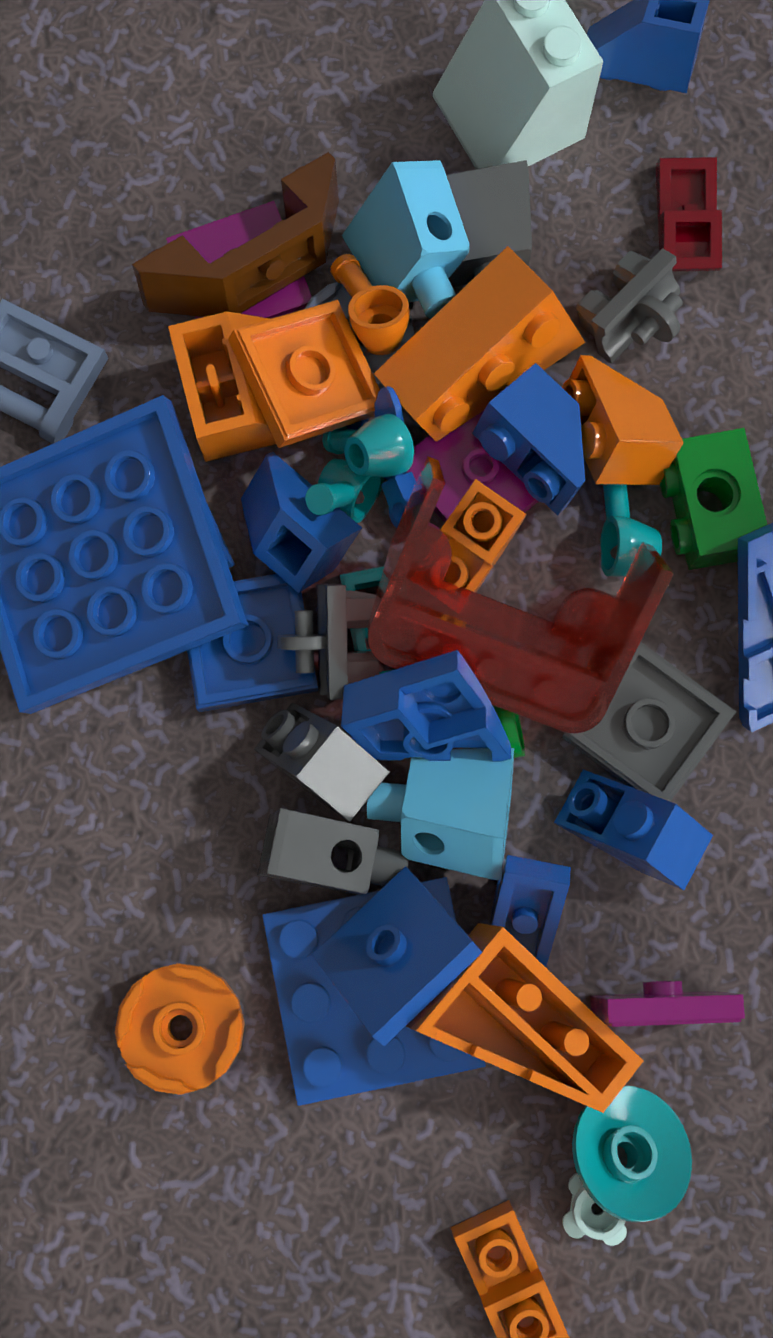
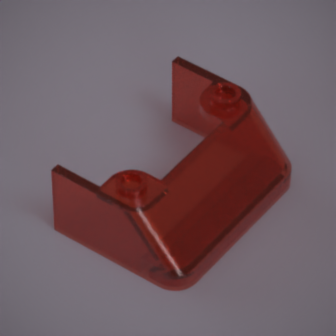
(527, 665)

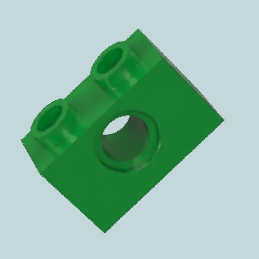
(724, 467)

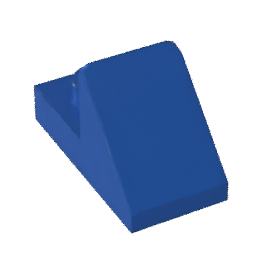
(531, 902)

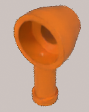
(375, 312)

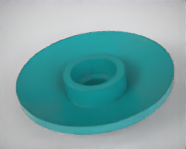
(656, 1156)

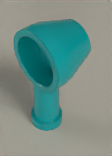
(376, 449)
(340, 488)
(622, 531)

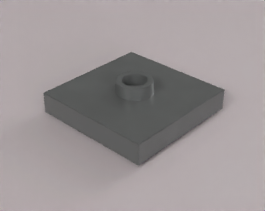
(654, 727)

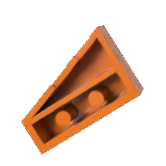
(479, 345)
(528, 1023)

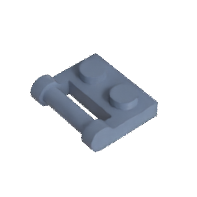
(51, 361)

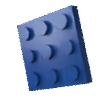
(324, 1038)

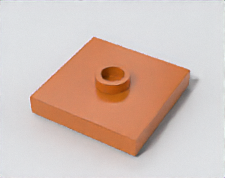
(306, 372)

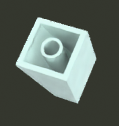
(520, 82)

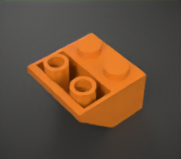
(215, 387)

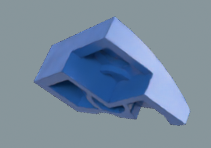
(423, 712)

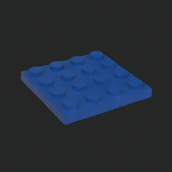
(107, 558)

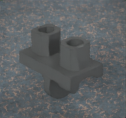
(639, 310)
(335, 613)

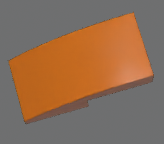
(479, 534)
(507, 1275)

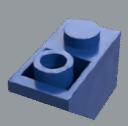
(651, 42)
(537, 437)
(284, 530)
(635, 828)

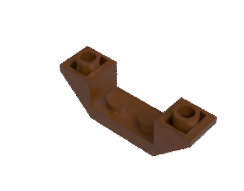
(184, 283)

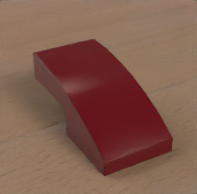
(688, 212)

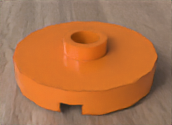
(146, 1035)

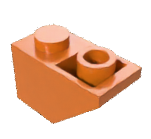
(623, 426)

